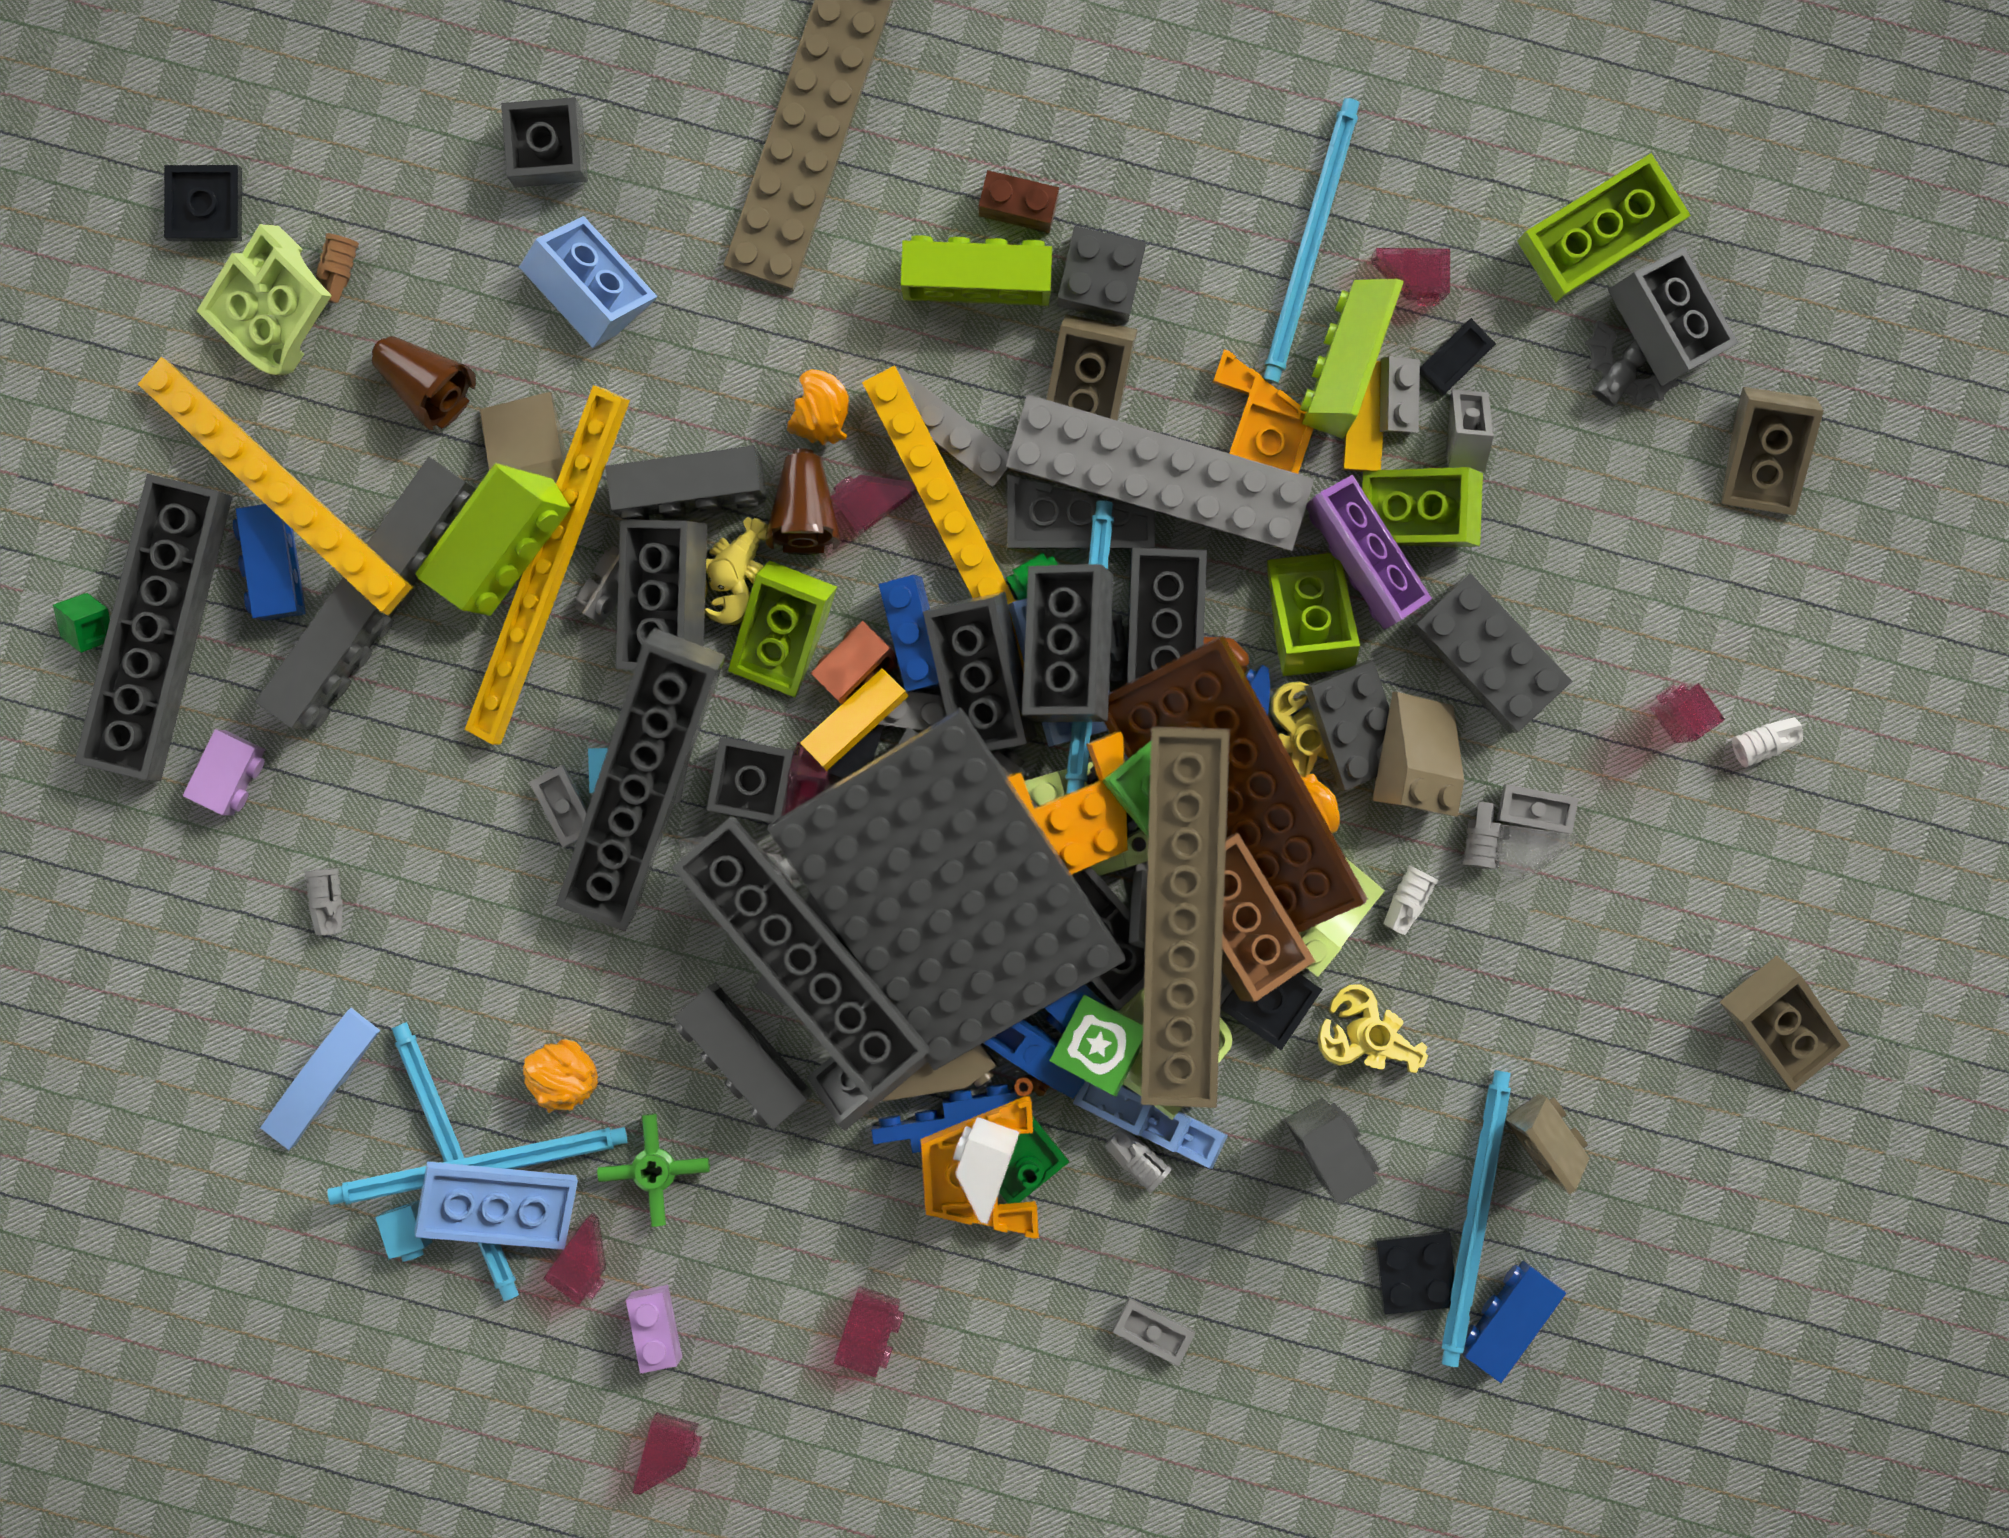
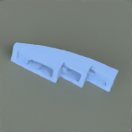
(320, 1079)
(1178, 1135)

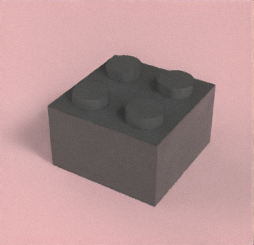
(544, 142)
(1101, 274)
(750, 780)

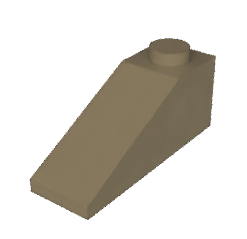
(959, 1073)

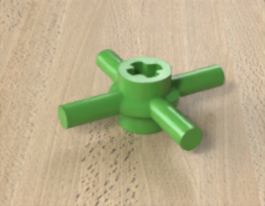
(644, 1180)

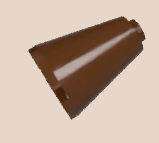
(424, 380)
(803, 507)

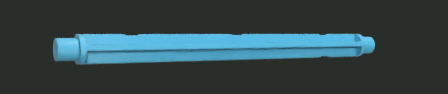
(1311, 240)
(1081, 731)
(447, 1144)
(507, 1159)
(1476, 1219)

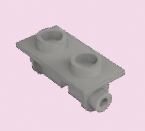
(600, 599)

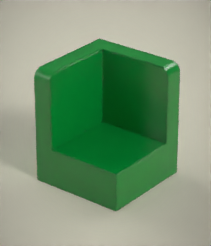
(82, 621)

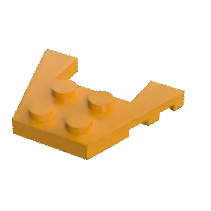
(1270, 421)
(1087, 822)
(942, 1189)

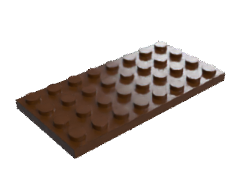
(1264, 789)

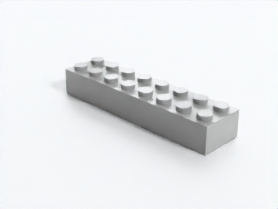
(1159, 473)

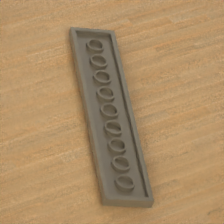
(806, 139)
(1184, 916)

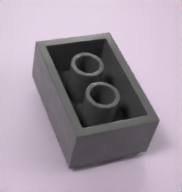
(1672, 315)

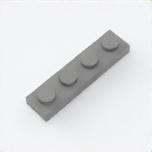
(958, 435)

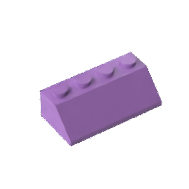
(1367, 552)

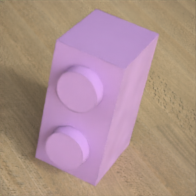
(225, 773)
(654, 1329)

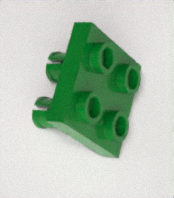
(1031, 1164)

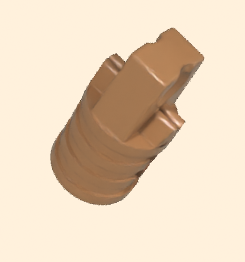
(336, 264)

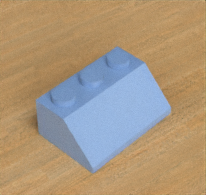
(586, 280)

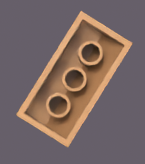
(1258, 936)

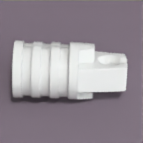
(1767, 741)
(1409, 900)

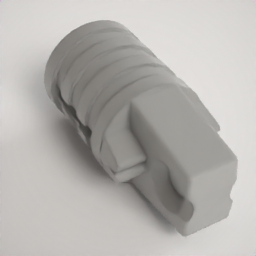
(1482, 838)
(325, 900)
(1138, 1159)

